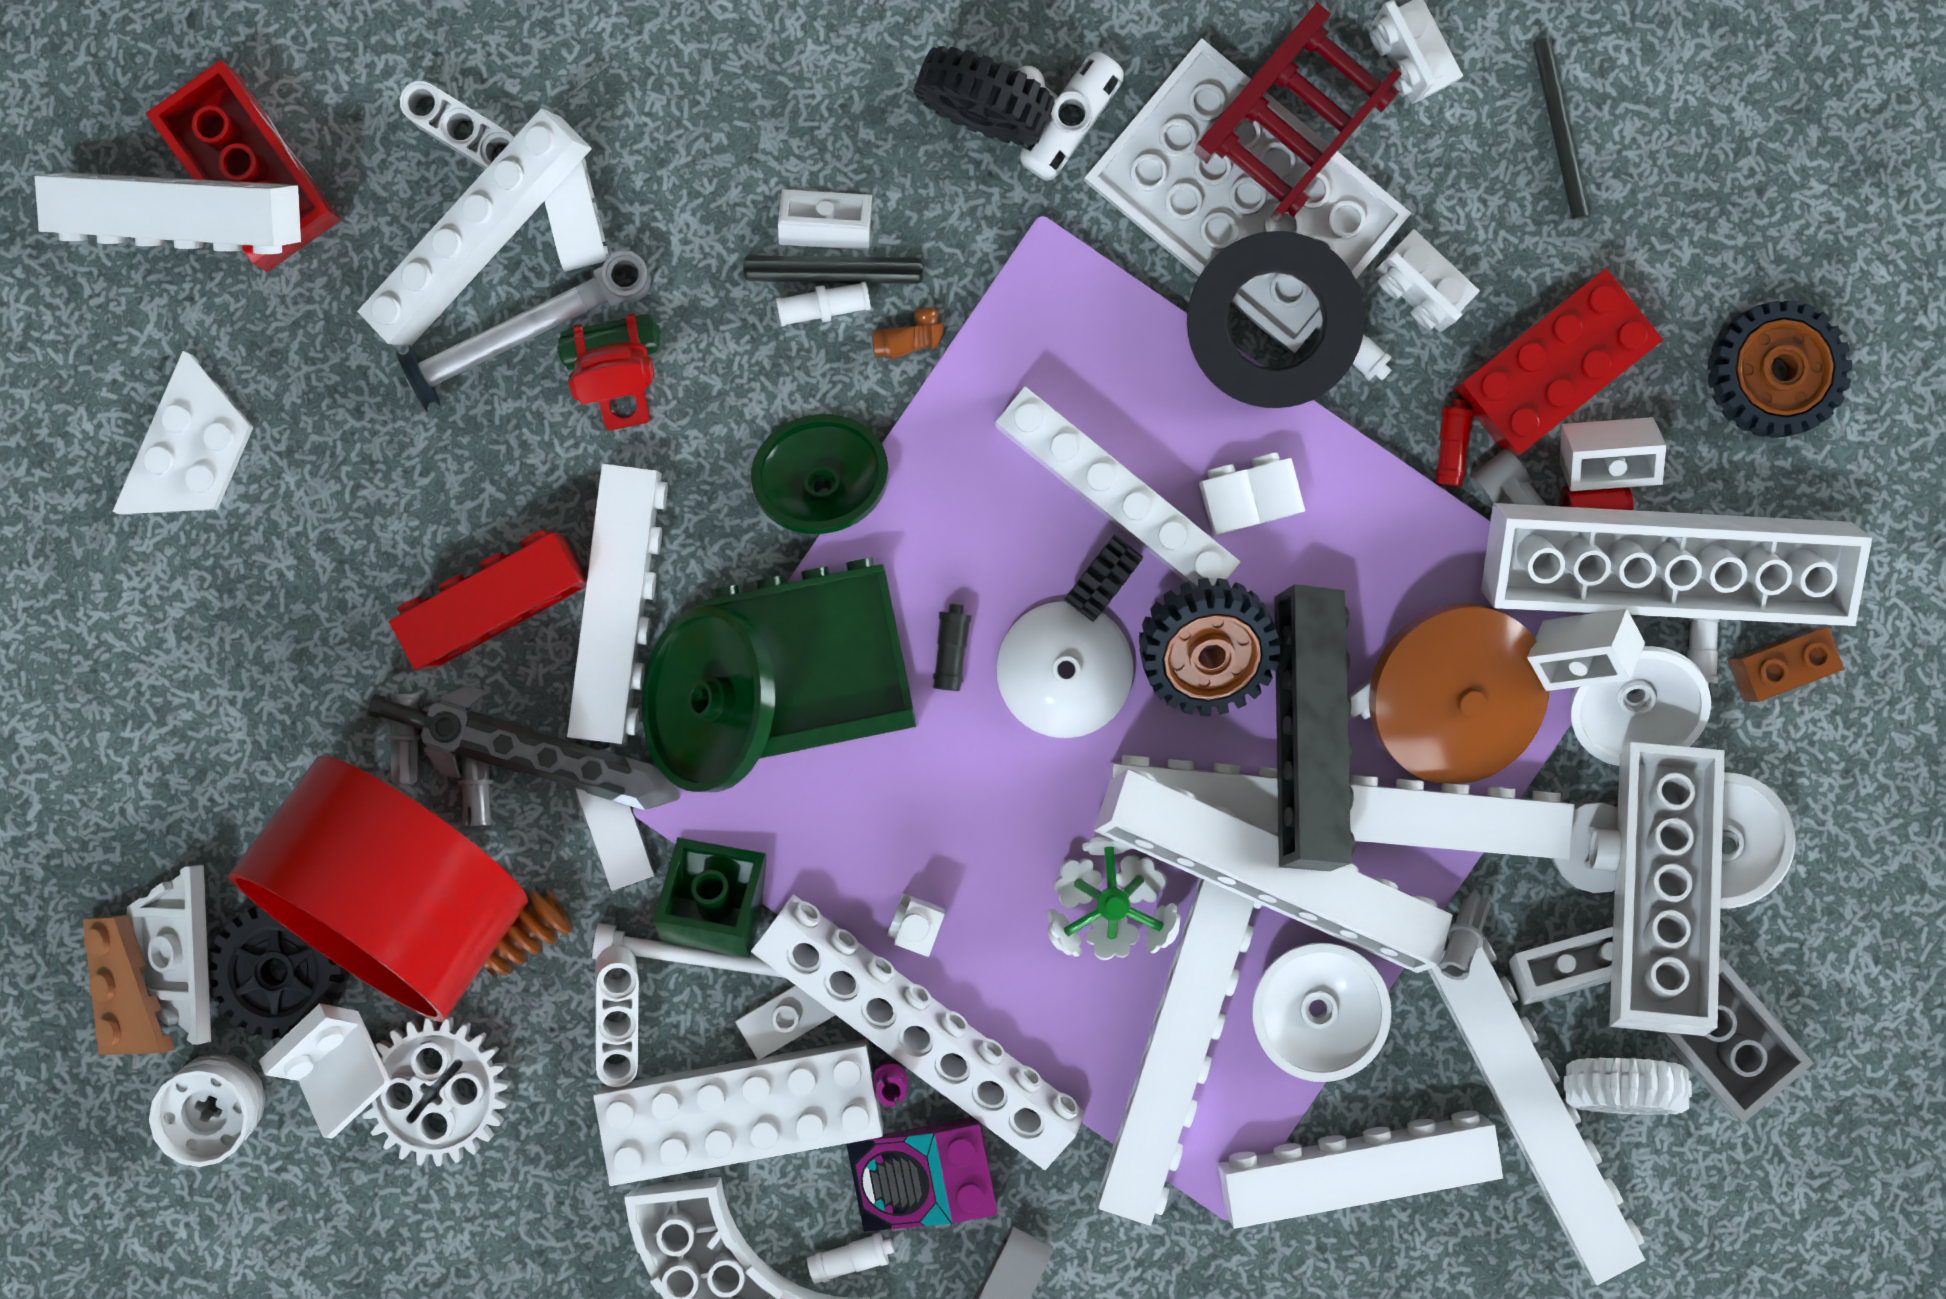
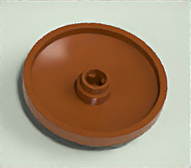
(1457, 694)

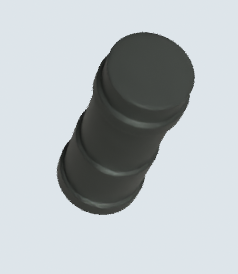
(951, 648)

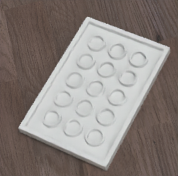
(1206, 207)

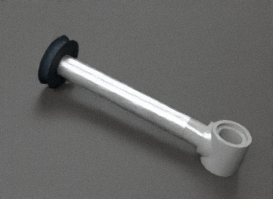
(524, 326)

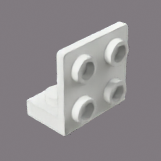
(1414, 48)
(1426, 282)
(332, 1063)

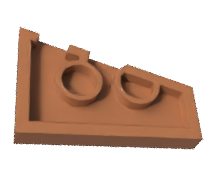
(120, 1000)

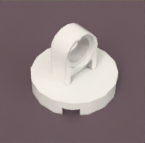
(1593, 850)

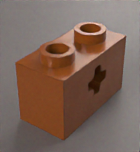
(1785, 664)

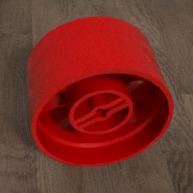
(380, 886)

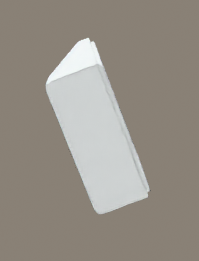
(824, 219)

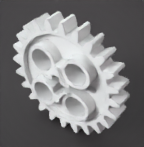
(464, 1116)

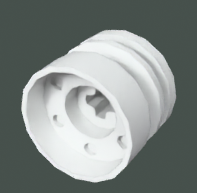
(183, 1117)

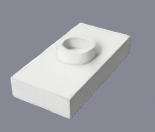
(781, 1021)

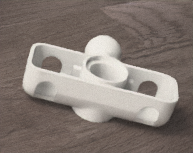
(1080, 91)

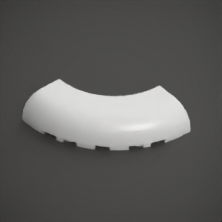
(697, 1248)

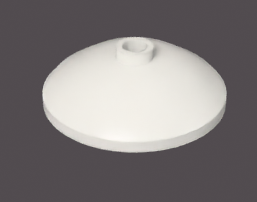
(1030, 675)
(1665, 711)
(1763, 840)
(1342, 1036)

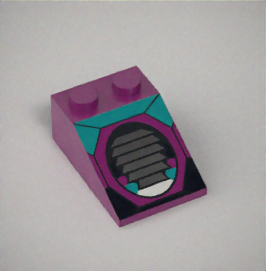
(923, 1176)

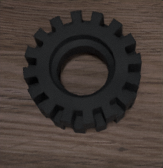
(1103, 578)

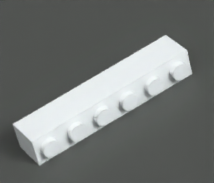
(168, 209)
(474, 229)
(1114, 490)
(615, 604)
(1359, 1169)

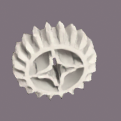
(1627, 1086)

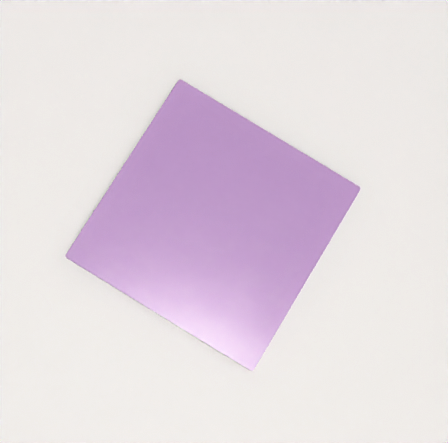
(989, 810)

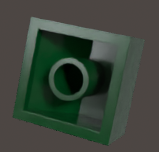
(711, 897)

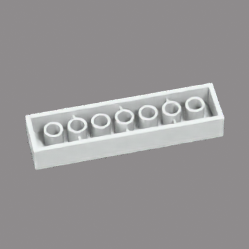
(1675, 564)

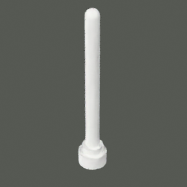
(609, 936)

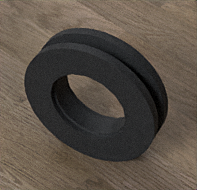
(1339, 305)

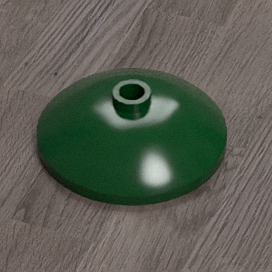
(817, 455)

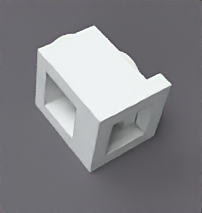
(916, 924)

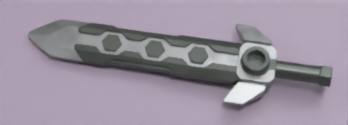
(521, 749)

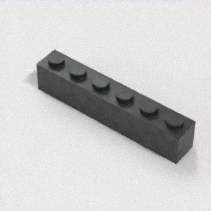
(1313, 729)

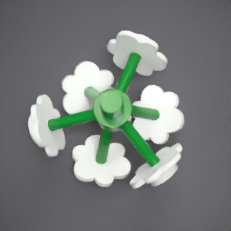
(1109, 922)

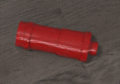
(1454, 440)

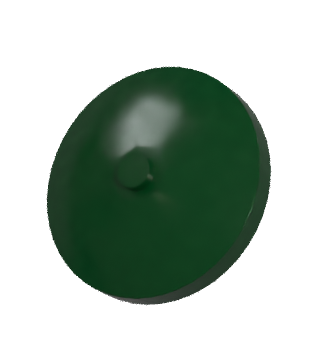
(708, 699)

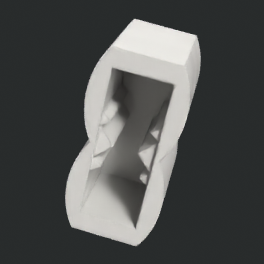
(1251, 495)

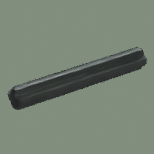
(833, 269)

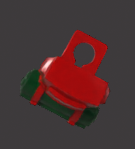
(612, 363)

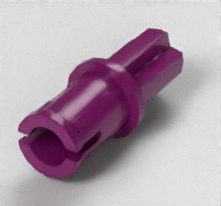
(890, 1083)

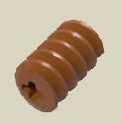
(527, 932)

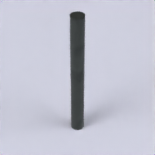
(1561, 128)

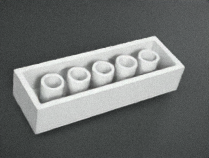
(1668, 889)
(738, 1112)

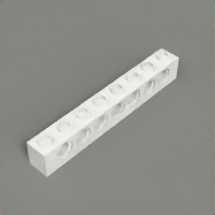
(927, 1054)

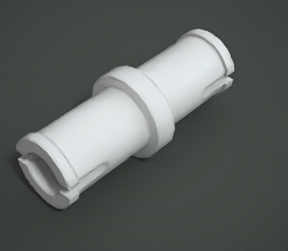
(823, 303)

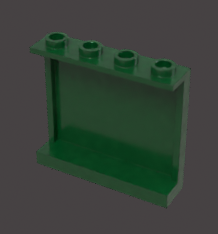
(830, 655)

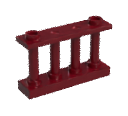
(1283, 72)

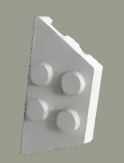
(187, 447)
(174, 948)

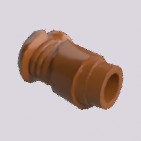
(903, 340)

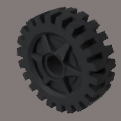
(984, 95)
(249, 990)

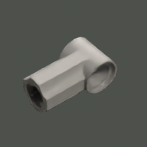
(1504, 481)

